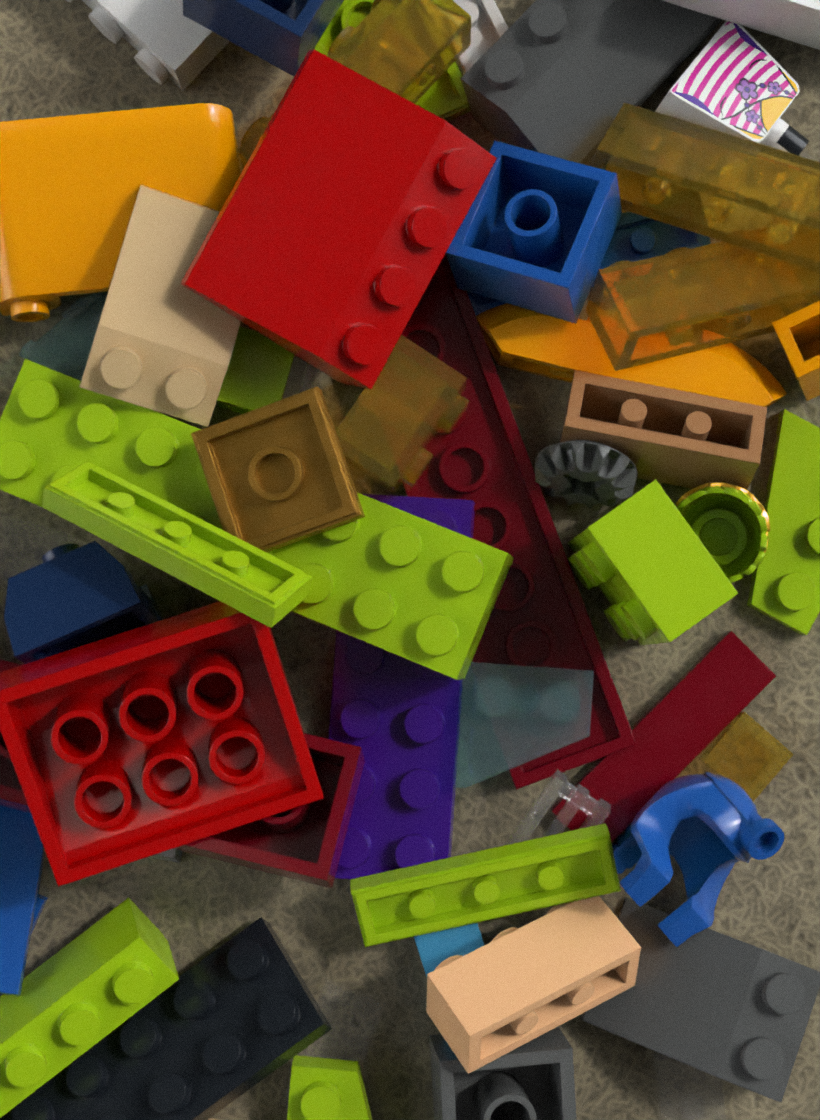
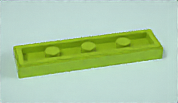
(178, 543)
(485, 885)

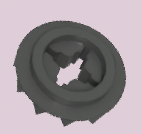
(585, 473)

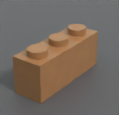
(667, 431)

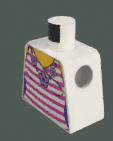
(737, 91)

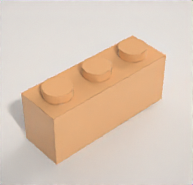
(531, 980)

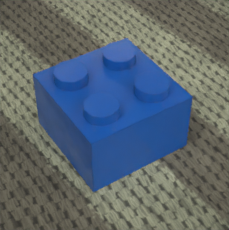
(536, 232)

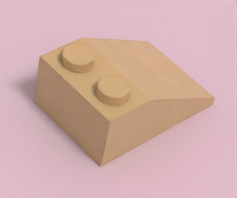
(155, 336)

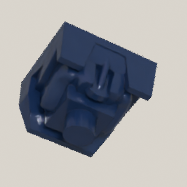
(73, 601)

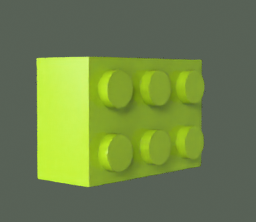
(649, 568)

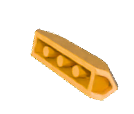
(559, 347)

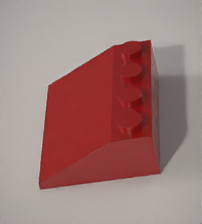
(339, 220)
(155, 739)

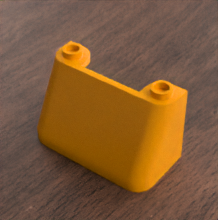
(75, 185)

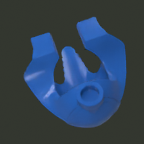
(707, 829)

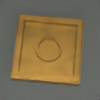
(279, 472)

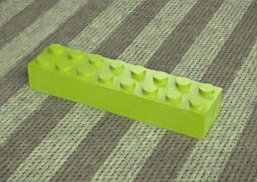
(374, 578)

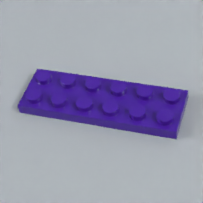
(407, 732)

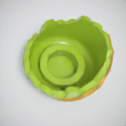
(728, 525)

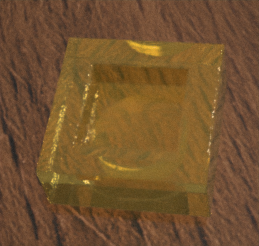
(746, 755)

